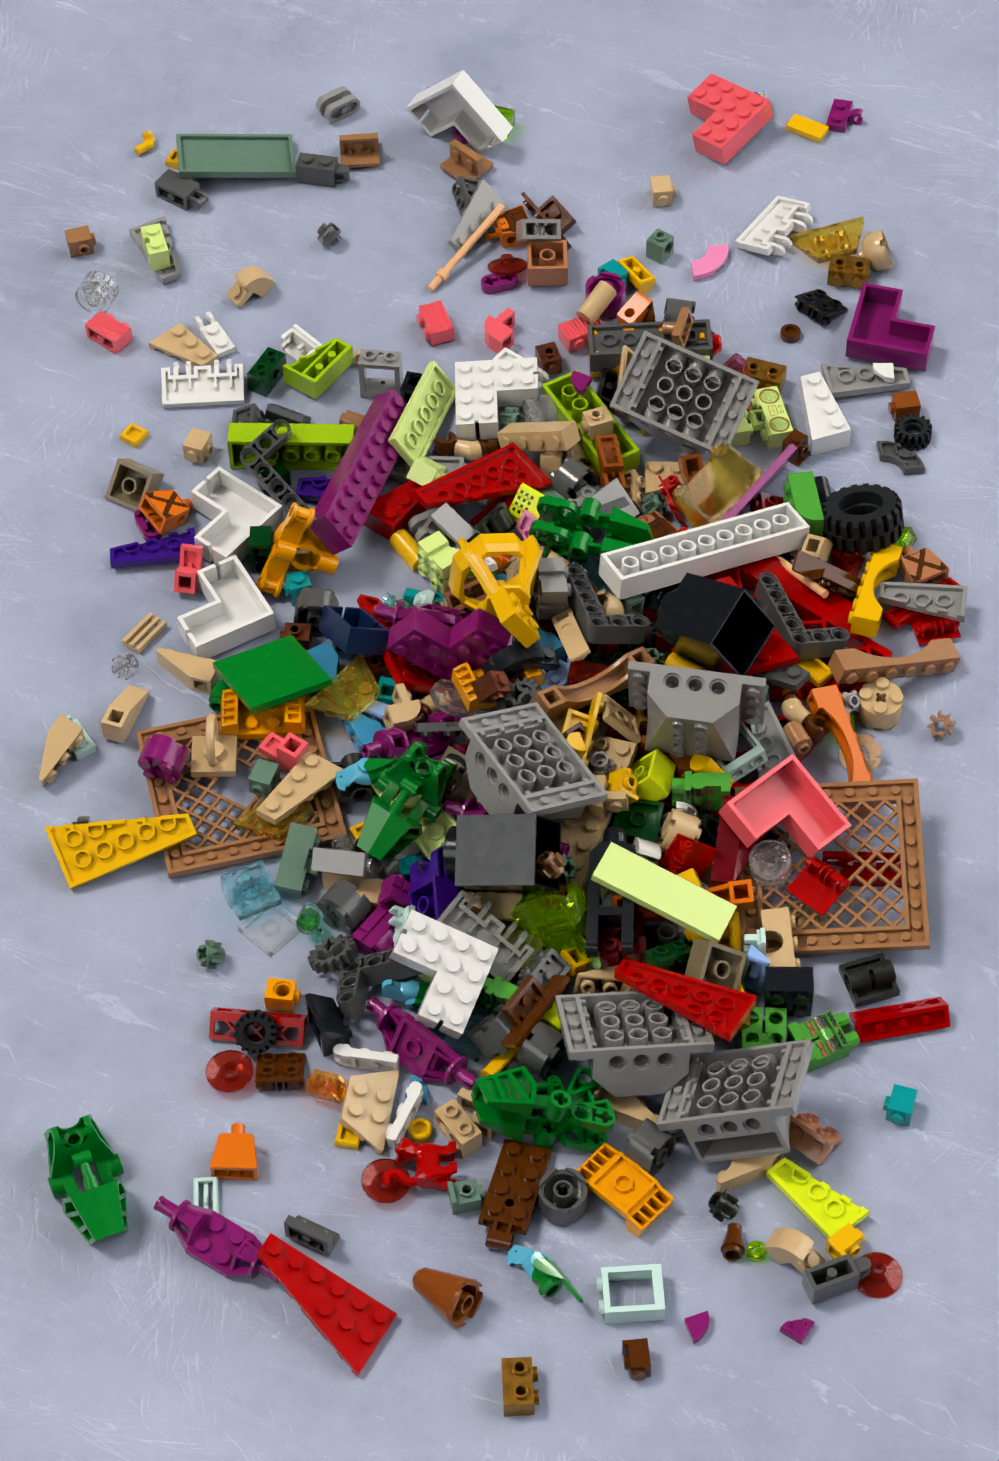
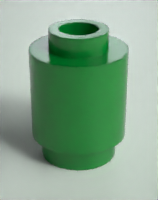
(216, 694)

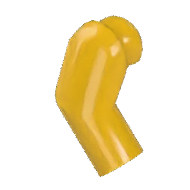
(147, 144)

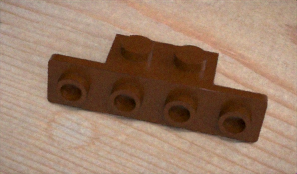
(551, 210)
(826, 574)
(529, 1005)

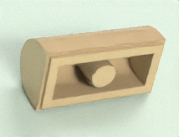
(596, 302)

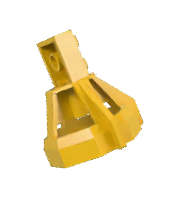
(504, 599)

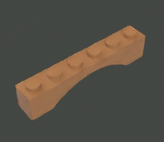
(855, 666)
(557, 699)

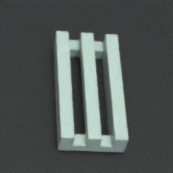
(206, 1180)

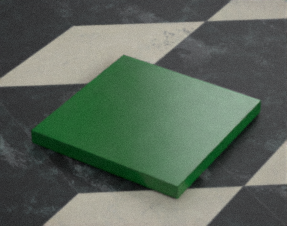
(272, 674)

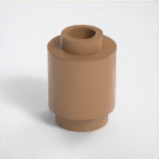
(351, 418)
(798, 737)

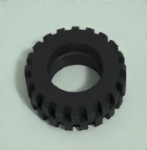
(862, 518)

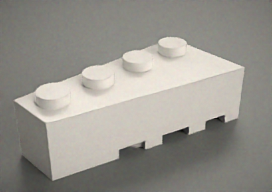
(822, 416)

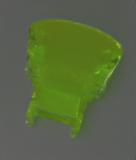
(554, 918)

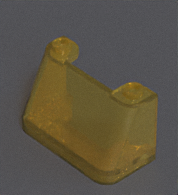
(716, 486)

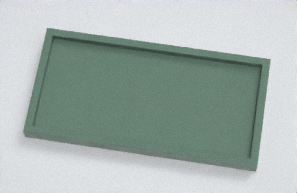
(235, 156)

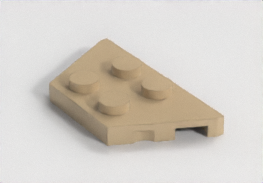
(369, 1106)

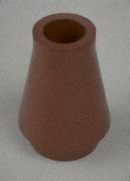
(733, 1243)

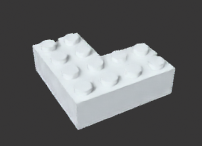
(465, 106)
(489, 385)
(233, 509)
(234, 611)
(456, 967)

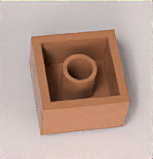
(547, 262)

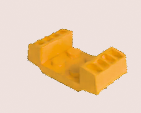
(463, 677)
(280, 719)
(625, 1188)

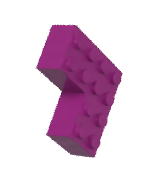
(882, 337)
(442, 647)

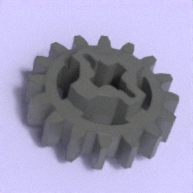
(522, 693)
(332, 954)

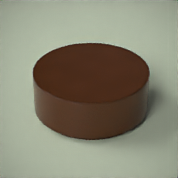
(790, 333)

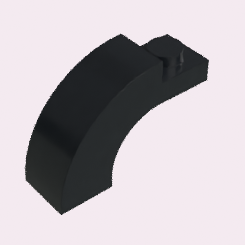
(518, 658)

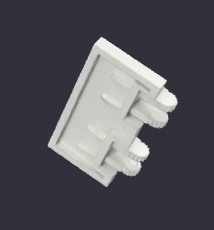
(769, 230)
(203, 386)

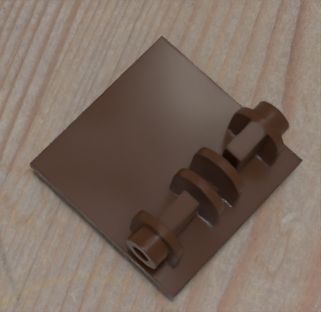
(280, 1068)

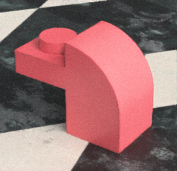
(499, 332)
(186, 574)
(284, 751)

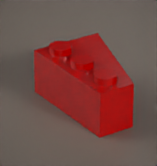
(394, 510)

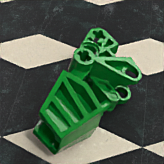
(568, 537)
(385, 827)
(508, 1098)
(100, 1208)

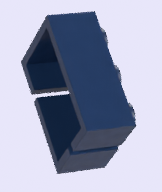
(355, 632)

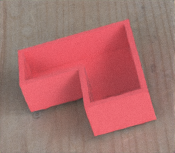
(731, 117)
(787, 798)

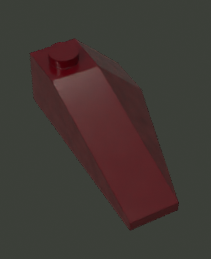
(732, 853)

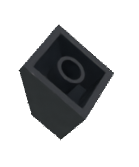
(327, 1022)

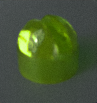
(757, 1255)

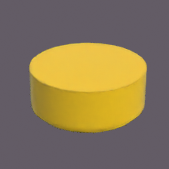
(420, 1130)

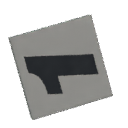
(615, 495)

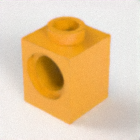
(277, 987)

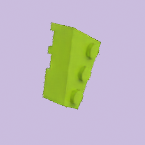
(320, 369)

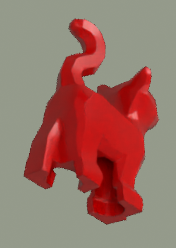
(428, 1168)

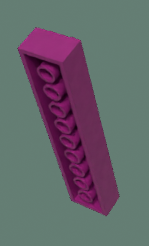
(359, 475)

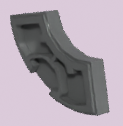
(894, 453)

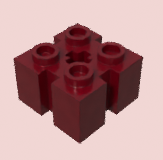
(610, 947)

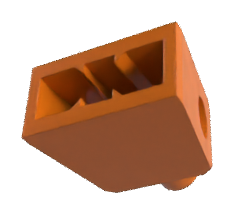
(235, 1155)

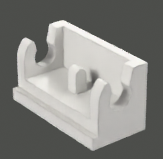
(298, 343)

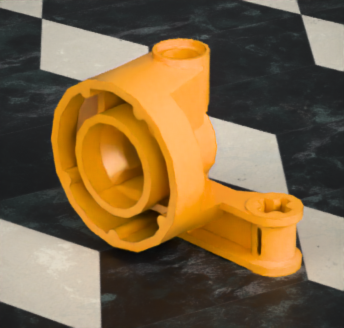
(289, 536)

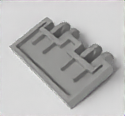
(508, 957)

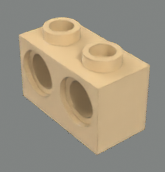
(458, 1127)

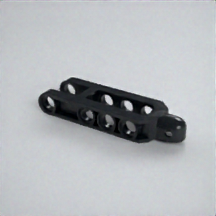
(609, 917)

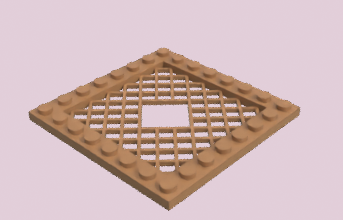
(243, 849)
(871, 938)

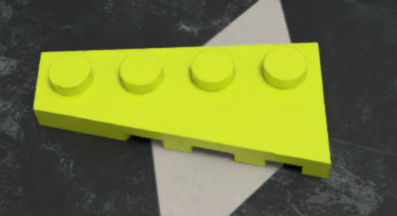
(815, 1199)

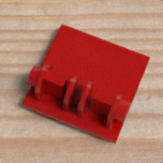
(667, 487)
(933, 627)
(687, 854)
(818, 885)

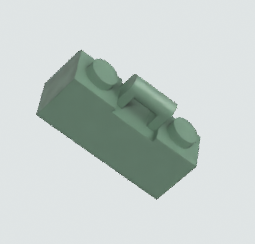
(293, 869)

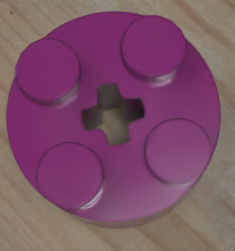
(620, 287)
(163, 758)

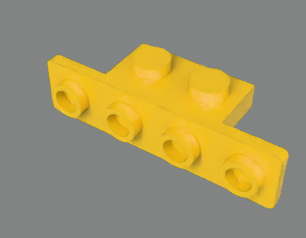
(589, 722)

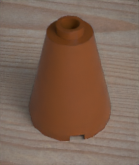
(449, 1294)

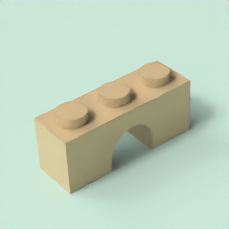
(778, 927)

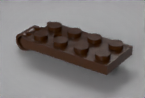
(515, 1181)

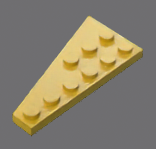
(107, 846)

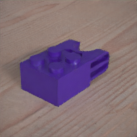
(430, 886)

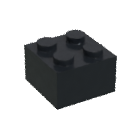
(789, 989)

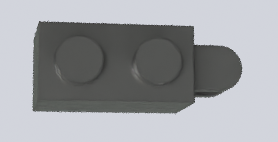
(320, 170)
(180, 191)
(834, 1277)

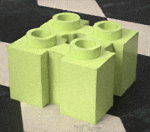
(435, 560)

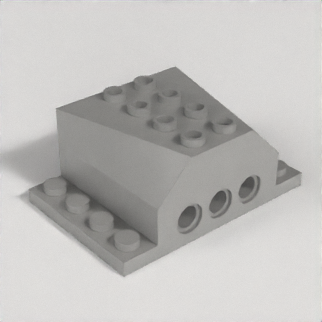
(682, 395)
(695, 708)
(526, 765)
(630, 1040)
(738, 1100)

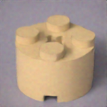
(880, 704)
(680, 823)

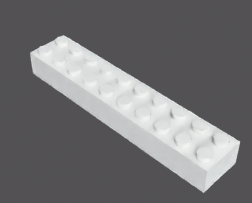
(703, 550)

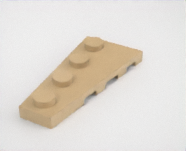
(298, 786)

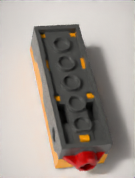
(607, 340)

